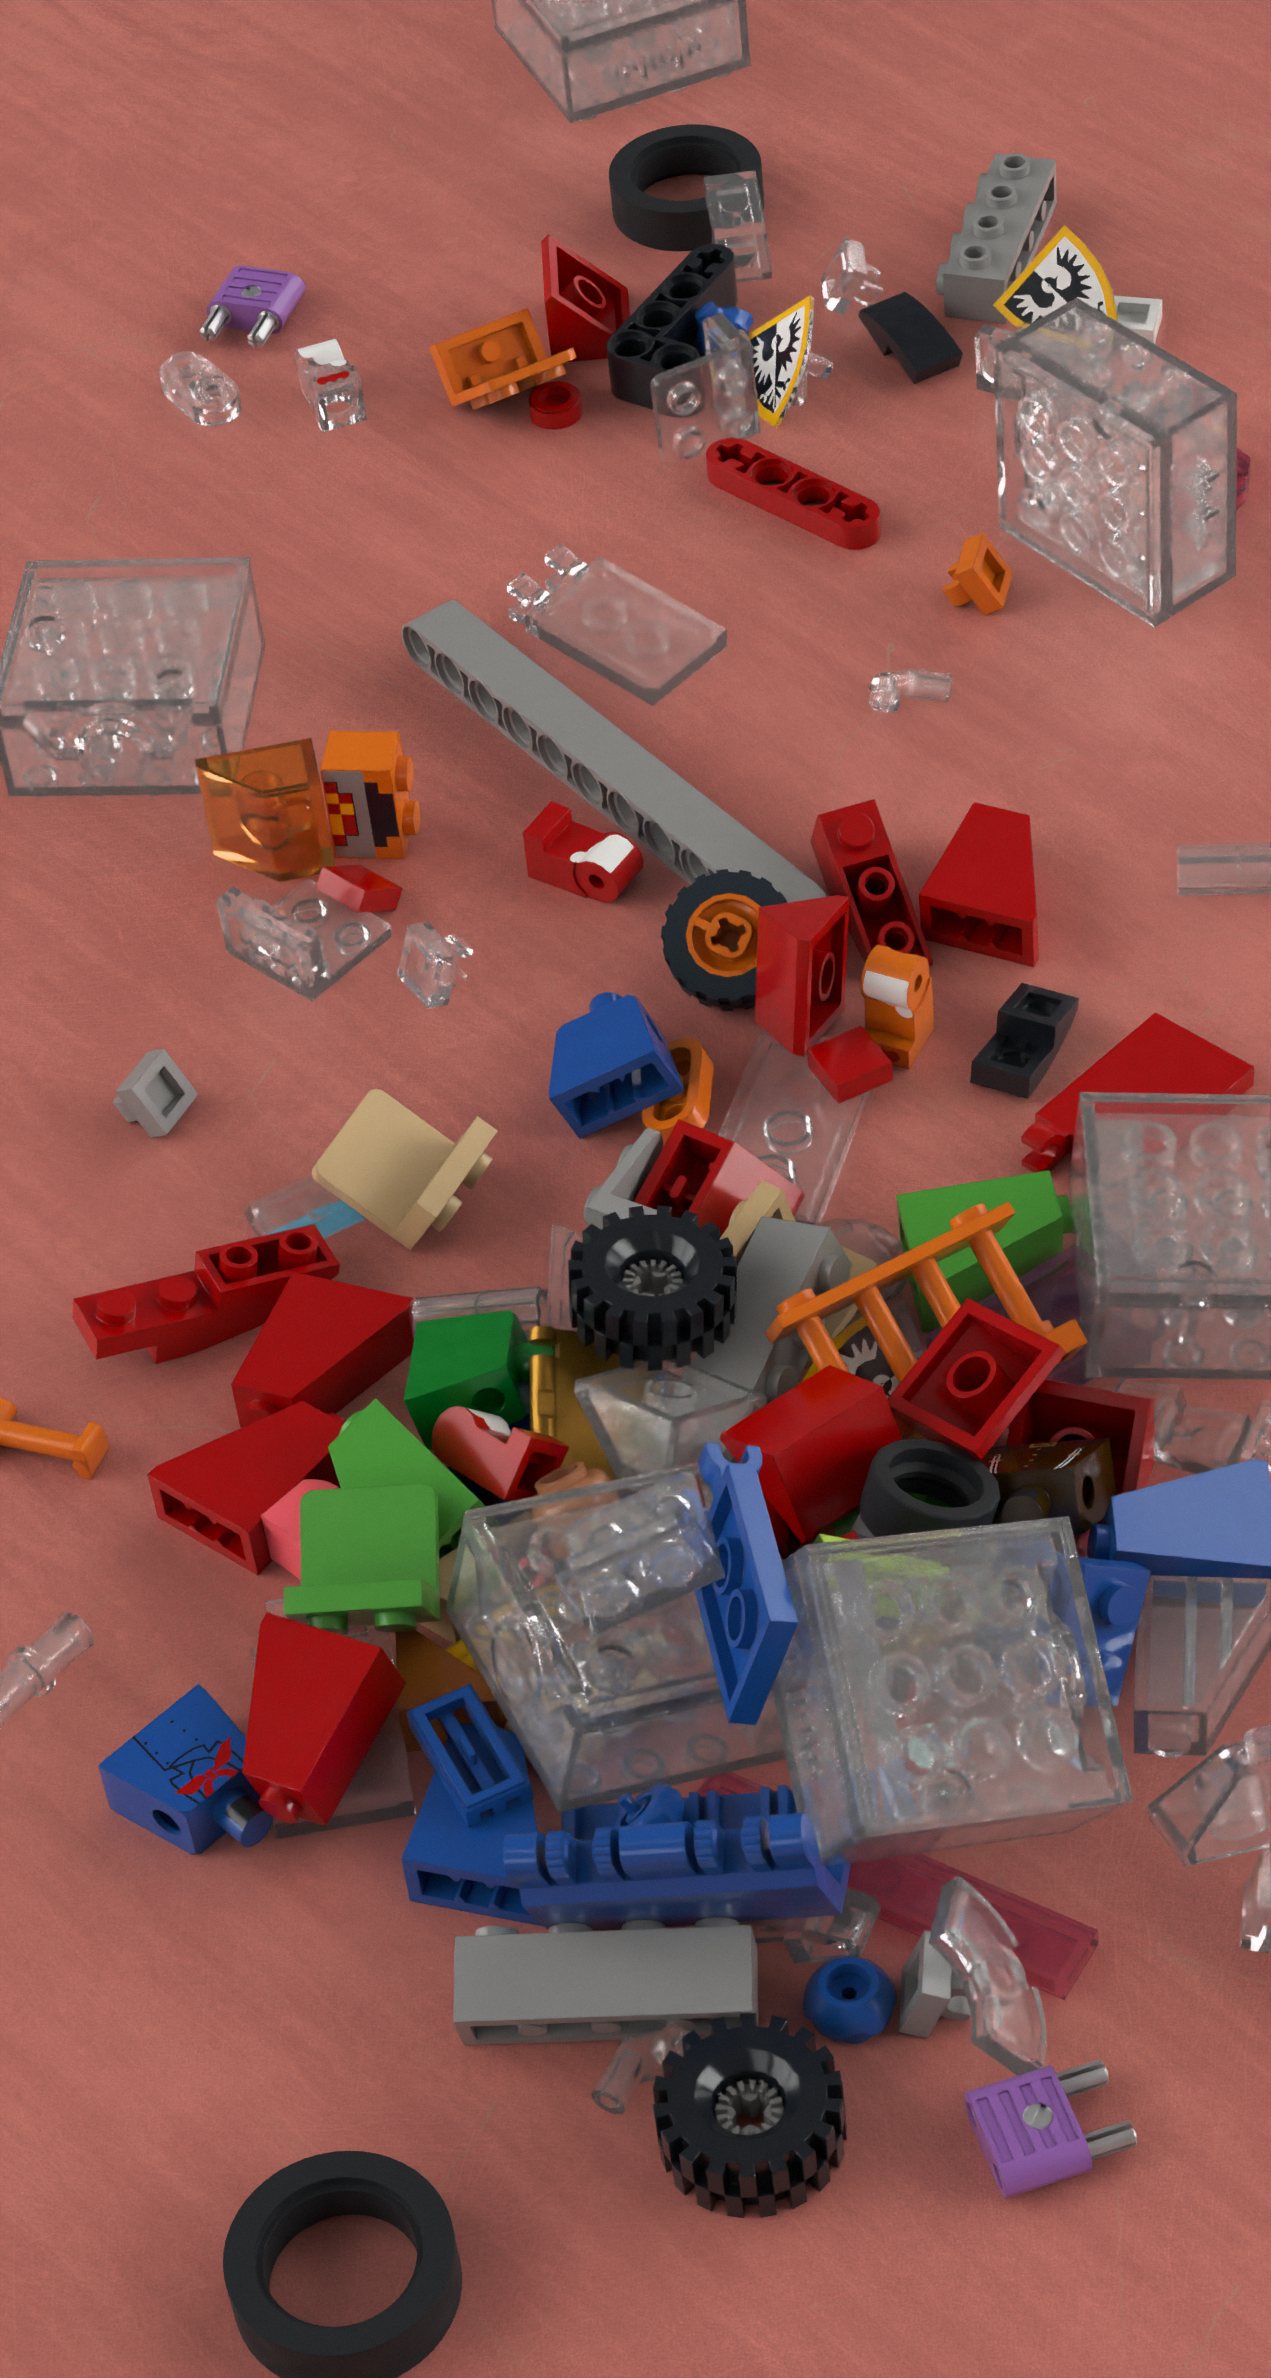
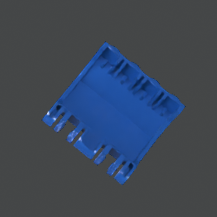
(724, 1859)

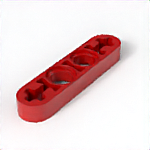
(844, 519)

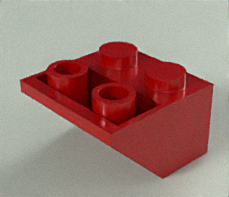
(708, 1177)

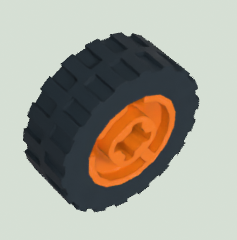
(714, 937)

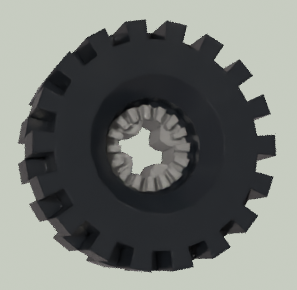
(676, 1261)
(750, 2073)

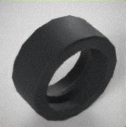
(929, 1470)

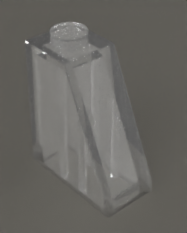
(1196, 1658)

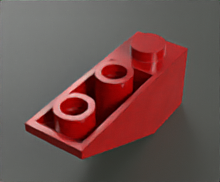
(862, 865)

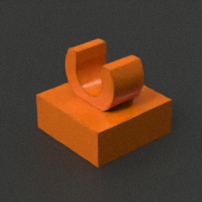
(979, 576)

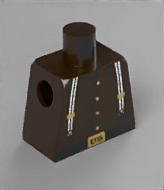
(1049, 1479)

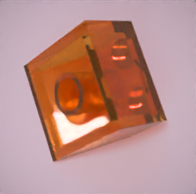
(267, 810)

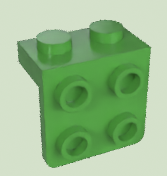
(368, 1559)

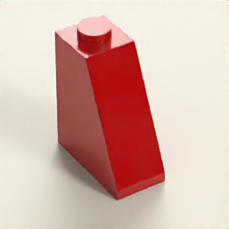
(985, 888)
(322, 1347)
(231, 1481)
(313, 1716)

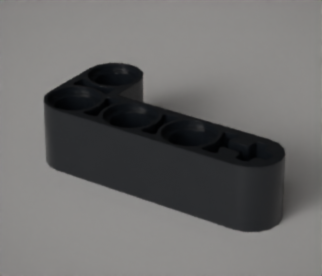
(665, 324)

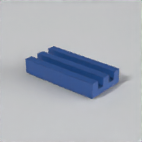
(490, 1795)

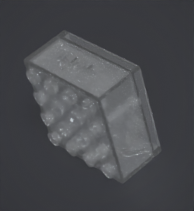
(622, 51)
(1116, 461)
(127, 674)
(1173, 1234)
(945, 1691)
(586, 1707)

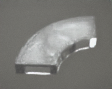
(1003, 2009)

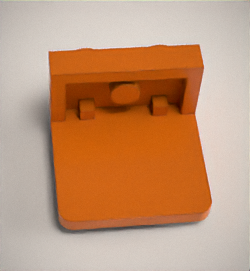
(496, 361)

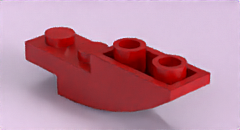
(194, 1310)

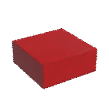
(359, 888)
(849, 1064)

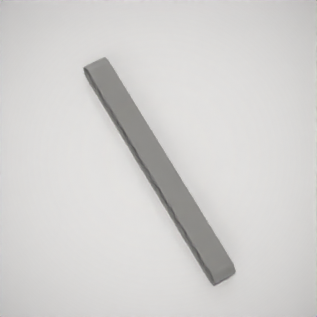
(591, 753)

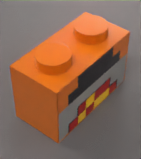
(368, 794)

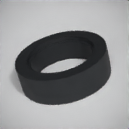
(668, 154)
(328, 2188)

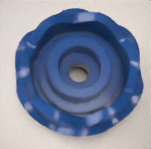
(854, 2018)

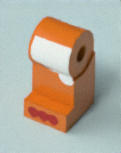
(898, 1003)

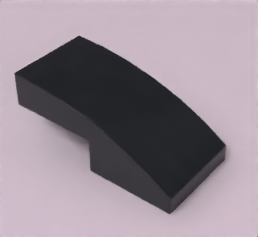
(913, 335)
(1025, 1040)

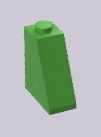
(1026, 1239)
(382, 1451)

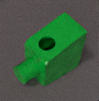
(472, 1365)

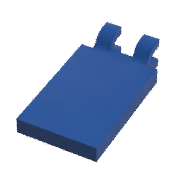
(751, 1608)

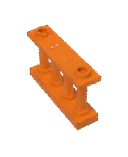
(970, 1228)

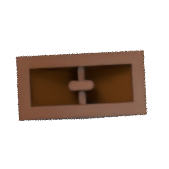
(431, 1674)

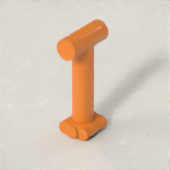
(84, 1449)

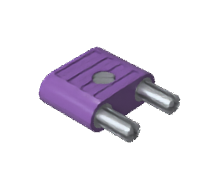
(253, 302)
(1033, 2132)

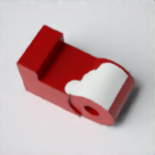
(579, 856)
(491, 1455)

